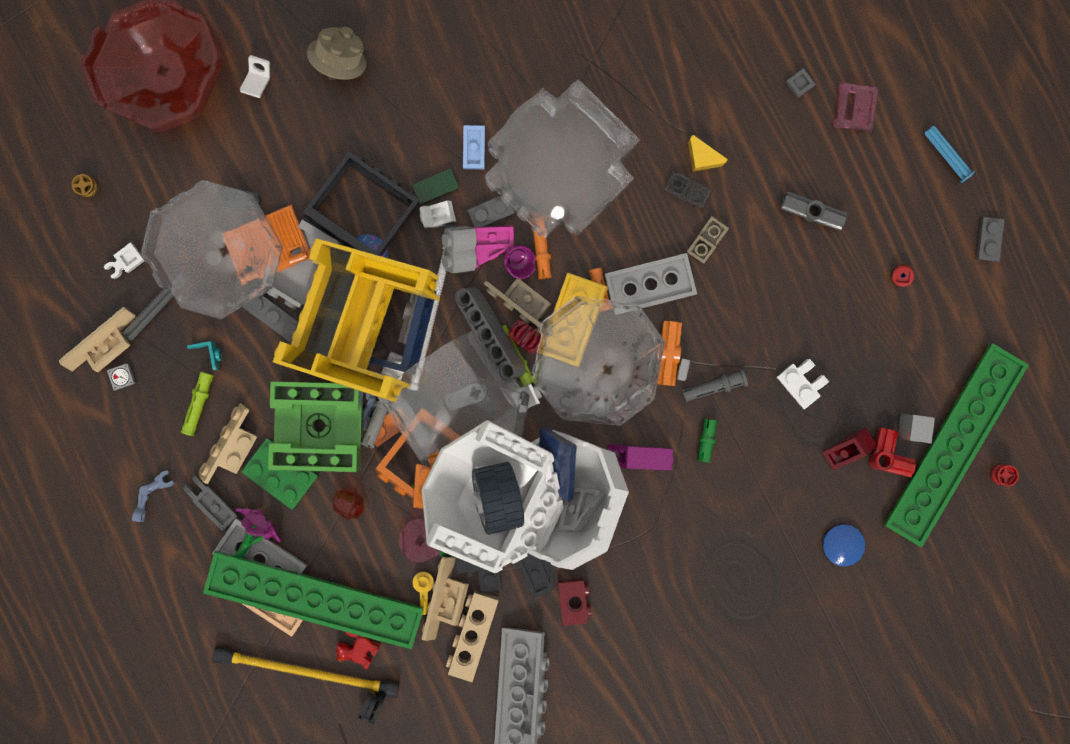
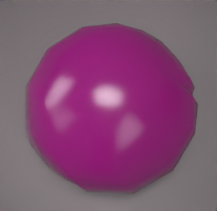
(519, 261)

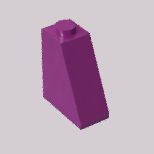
(642, 456)

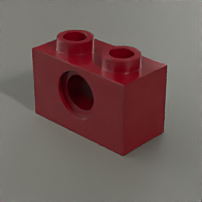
(574, 614)

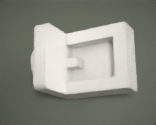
(437, 214)

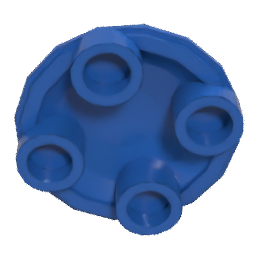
(844, 545)

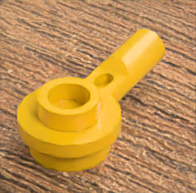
(423, 583)

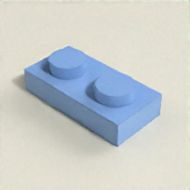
(473, 147)

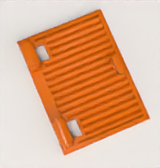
(290, 235)

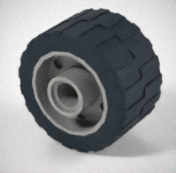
(498, 498)

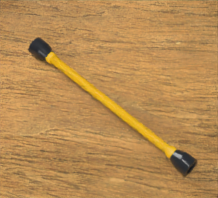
(224, 655)

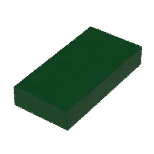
(435, 186)

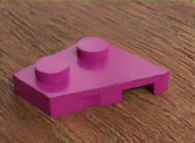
(492, 242)

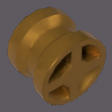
(80, 184)

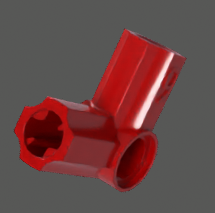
(895, 464)

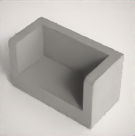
(916, 428)

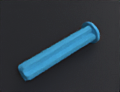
(948, 153)

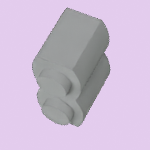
(459, 249)

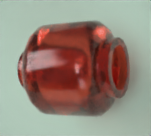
(348, 504)

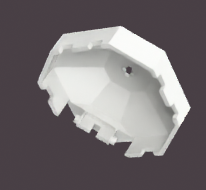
(594, 470)

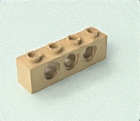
(467, 668)

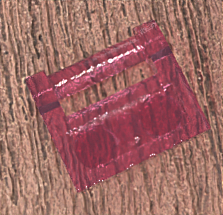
(862, 109)

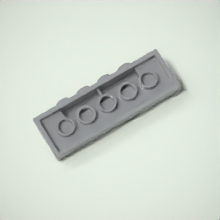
(521, 687)

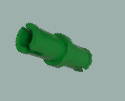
(707, 440)

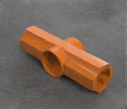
(671, 353)

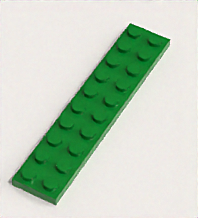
(956, 444)
(313, 599)

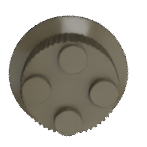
(337, 53)

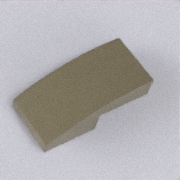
(708, 239)

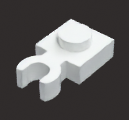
(127, 259)

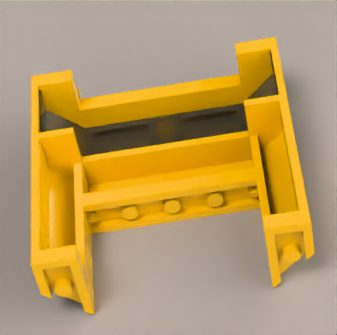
(346, 316)

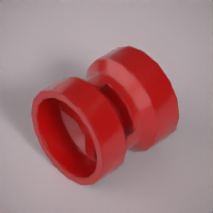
(1009, 475)

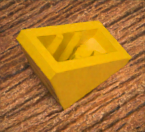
(704, 156)

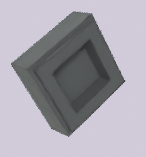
(800, 83)

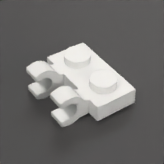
(798, 386)

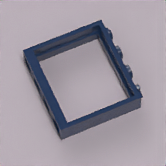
(415, 337)

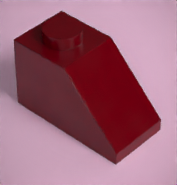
(850, 449)

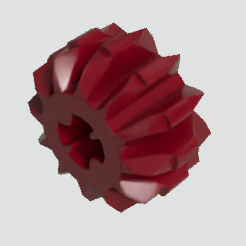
(525, 335)

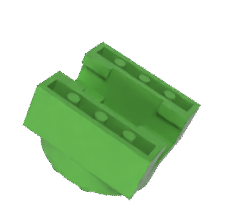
(296, 438)

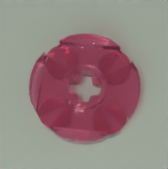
(408, 543)

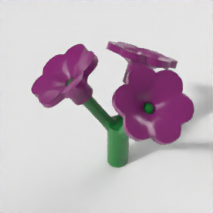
(255, 525)

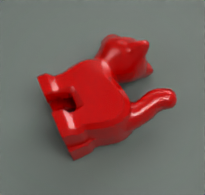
(359, 650)

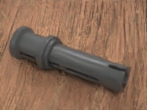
(724, 383)

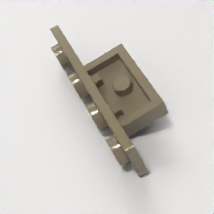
(523, 299)

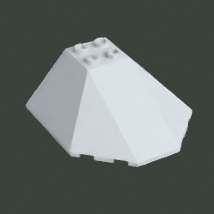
(450, 506)

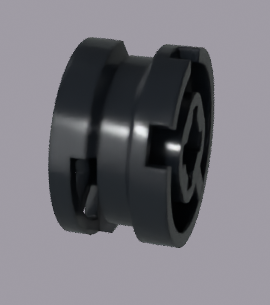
(369, 706)

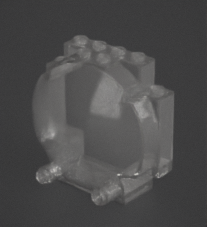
(561, 160)

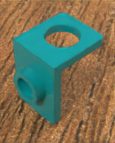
(215, 353)

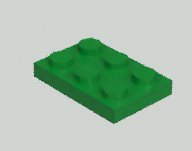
(285, 485)

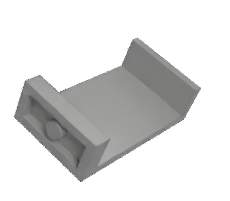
(297, 280)

